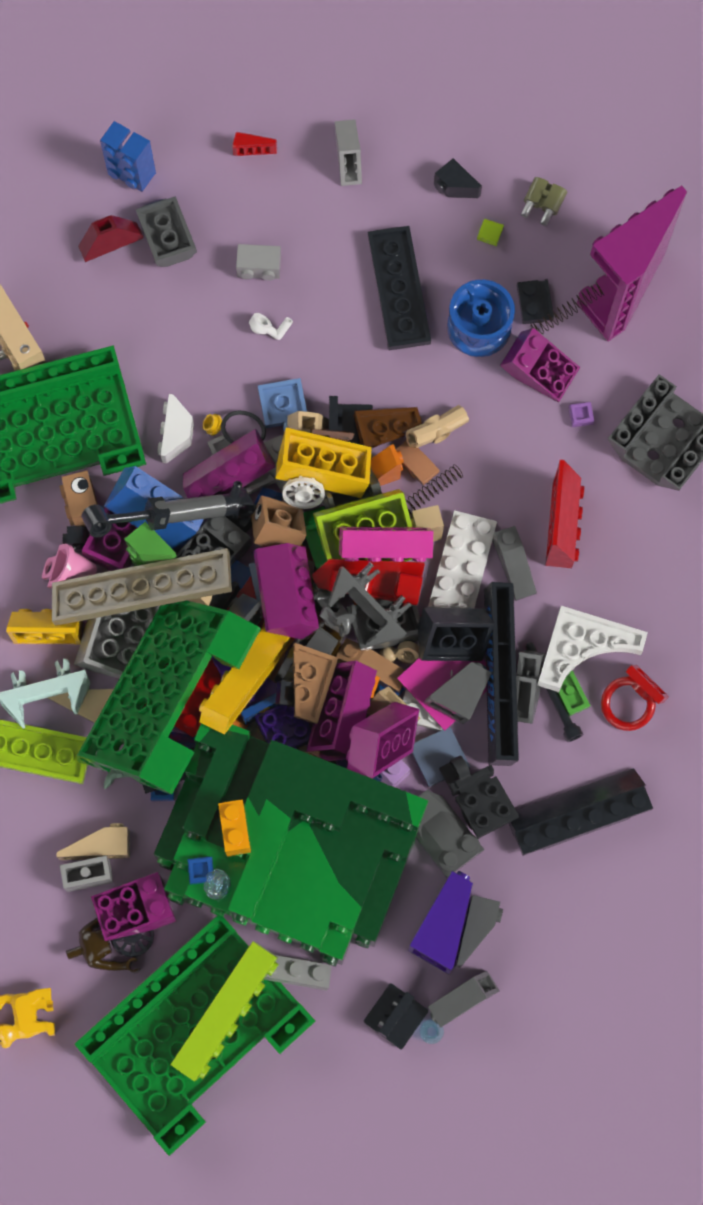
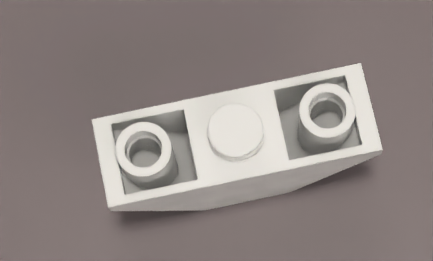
(176, 430)

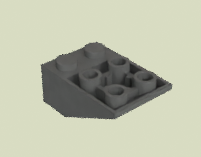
(217, 535)

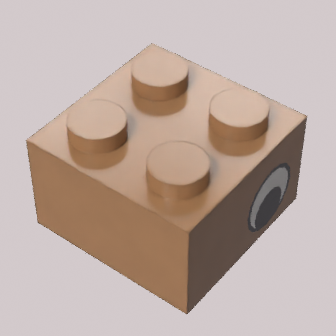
(77, 495)
(277, 523)

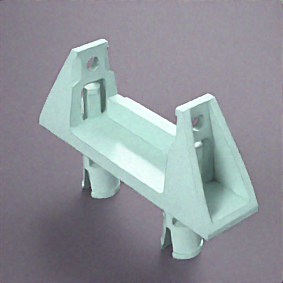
(74, 683)

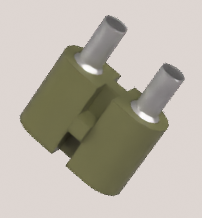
(544, 196)

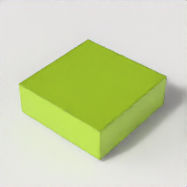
(490, 232)

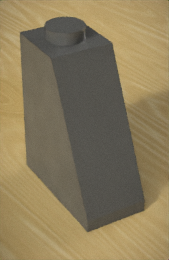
(461, 693)
(463, 999)

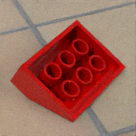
(564, 517)

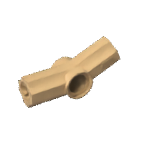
(437, 427)

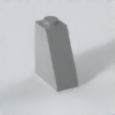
(348, 152)

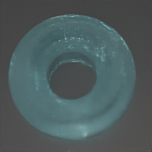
(428, 1039)

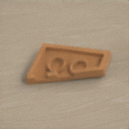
(311, 681)

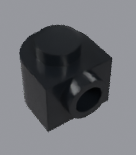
(76, 537)

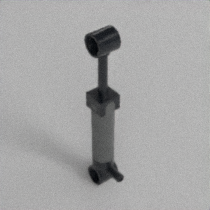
(161, 512)

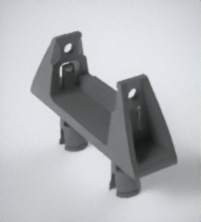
(356, 588)

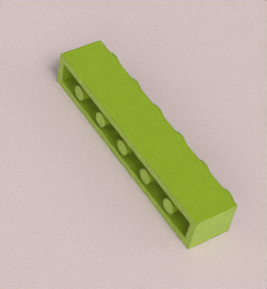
(224, 1012)

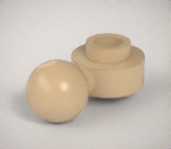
(407, 652)

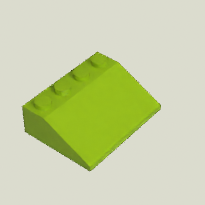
(376, 511)

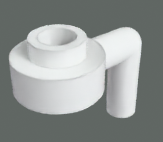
(261, 325)

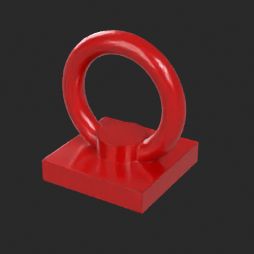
(644, 687)

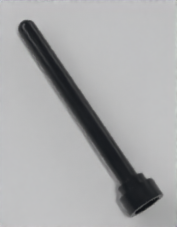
(571, 730)

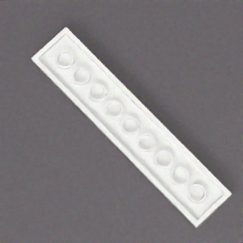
(458, 577)

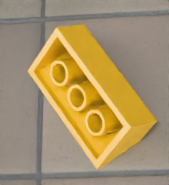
(333, 462)

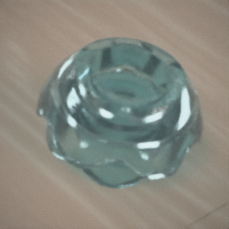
(217, 884)

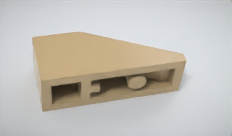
(108, 842)

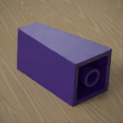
(442, 928)

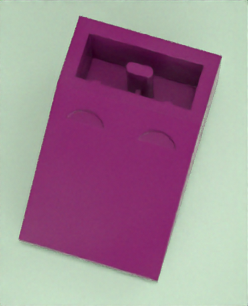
(540, 364)
(133, 908)

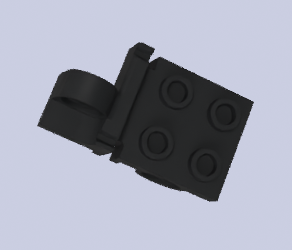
(480, 797)

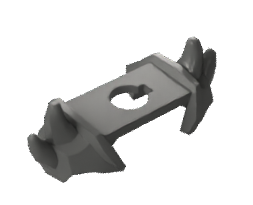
(340, 618)

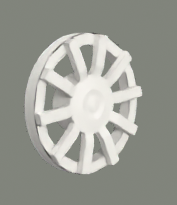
(303, 493)

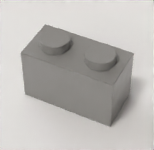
(258, 261)
(86, 873)

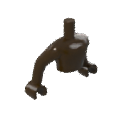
(95, 948)

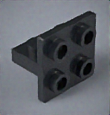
(396, 1016)

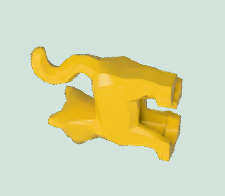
(25, 1016)

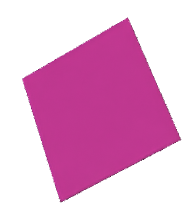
(426, 677)

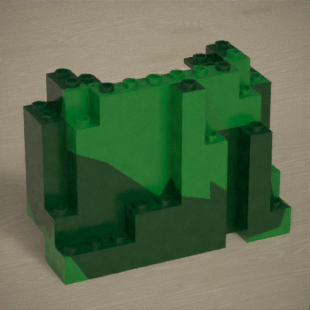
(319, 839)

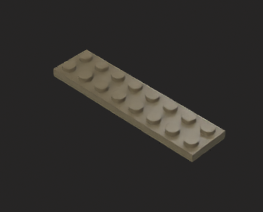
(141, 587)

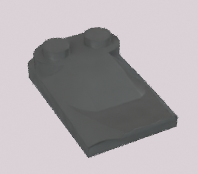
(166, 232)
(446, 835)

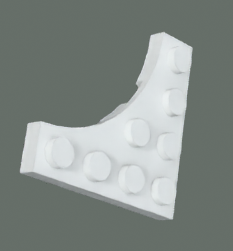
(581, 637)

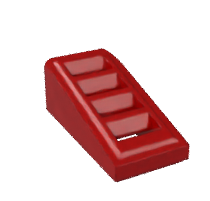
(249, 144)

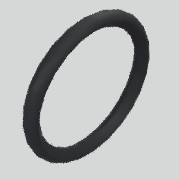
(240, 412)

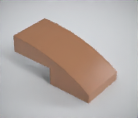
(417, 463)

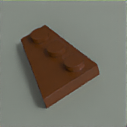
(385, 425)

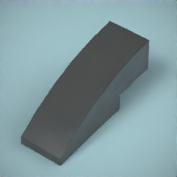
(527, 678)

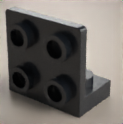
(342, 417)

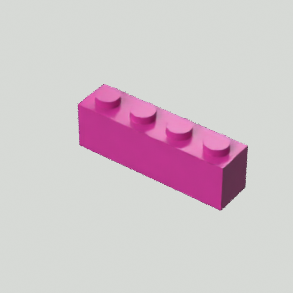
(386, 543)

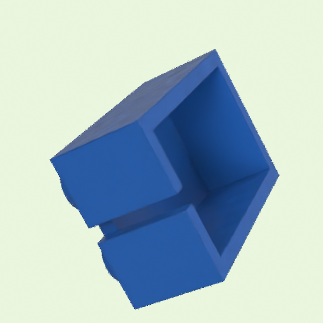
(130, 162)

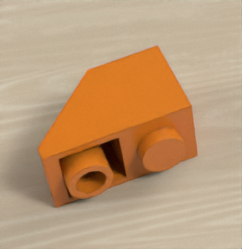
(387, 465)

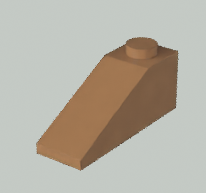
(385, 668)

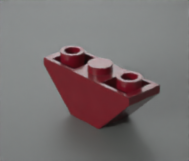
(107, 236)

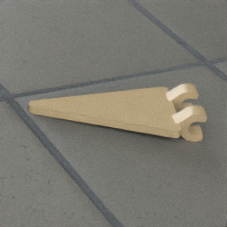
(91, 706)

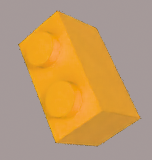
(234, 827)

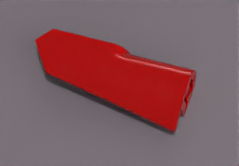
(391, 582)

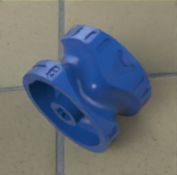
(480, 318)

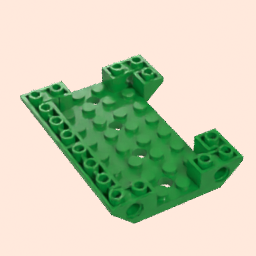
(186, 638)

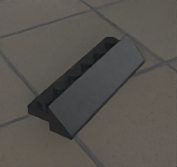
(580, 811)

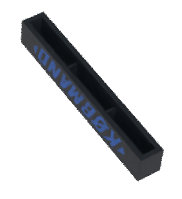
(501, 686)

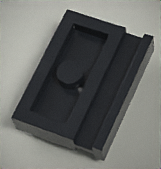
(534, 301)

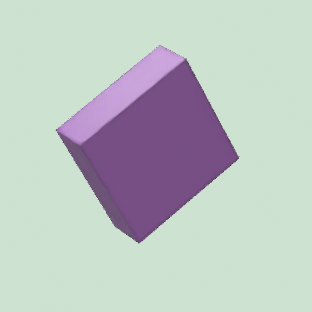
(581, 414)

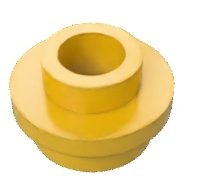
(212, 424)

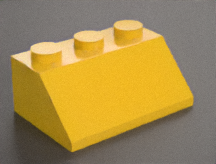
(38, 628)

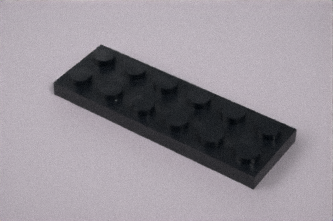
(399, 288)

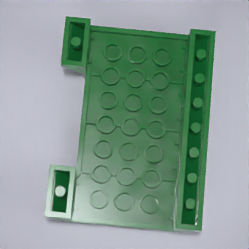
(65, 420)
(151, 1025)

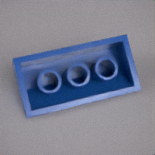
(131, 495)

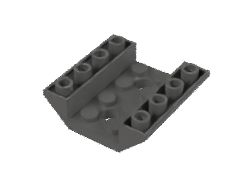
(651, 428)

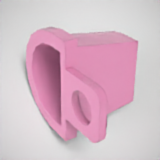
(67, 565)

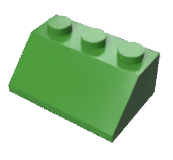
(147, 546)

